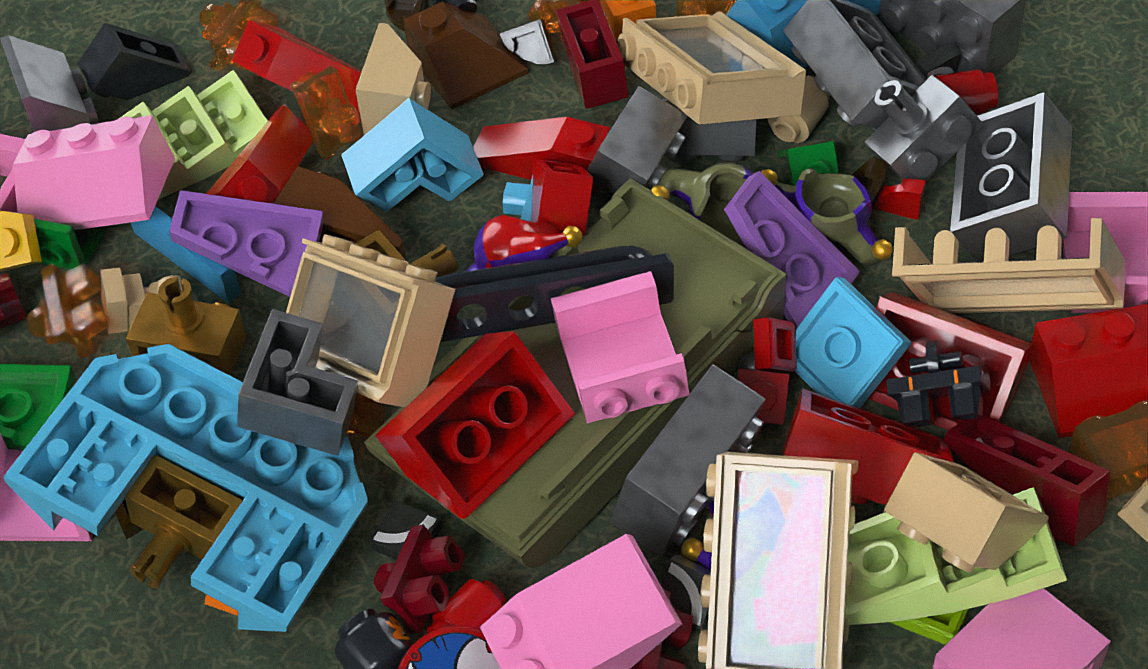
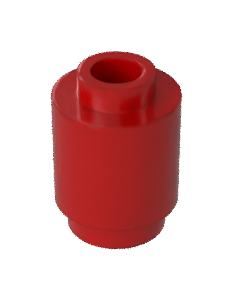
(974, 87)
(470, 606)

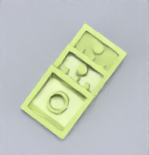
(205, 129)
(911, 580)

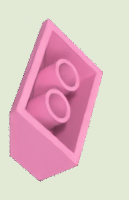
(93, 173)

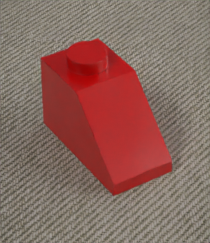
(561, 194)

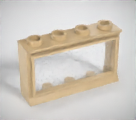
(712, 68)
(1013, 285)
(375, 314)
(777, 562)

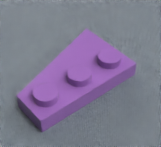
(246, 235)
(789, 241)

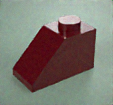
(592, 53)

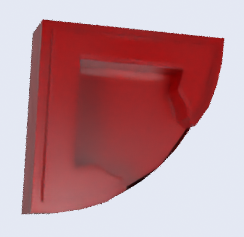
(902, 199)

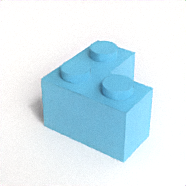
(410, 151)

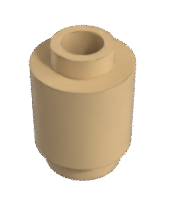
(799, 127)

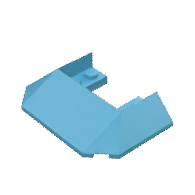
(185, 411)

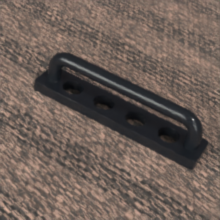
(544, 280)

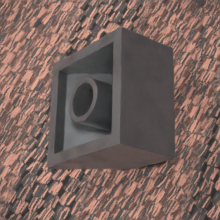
(48, 86)

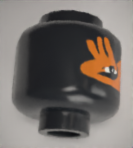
(372, 641)

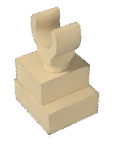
(124, 296)

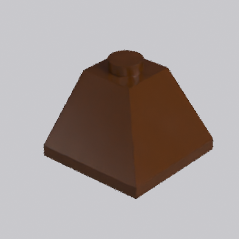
(460, 53)

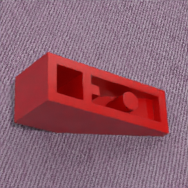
(285, 58)
(515, 145)
(267, 160)

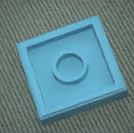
(846, 345)

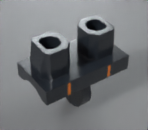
(961, 385)

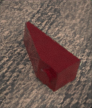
(1067, 485)

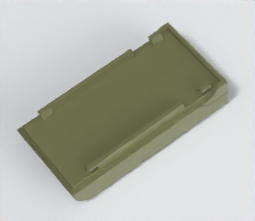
(584, 463)

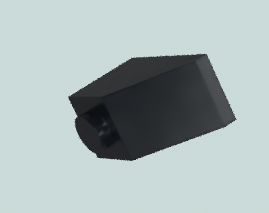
(130, 63)

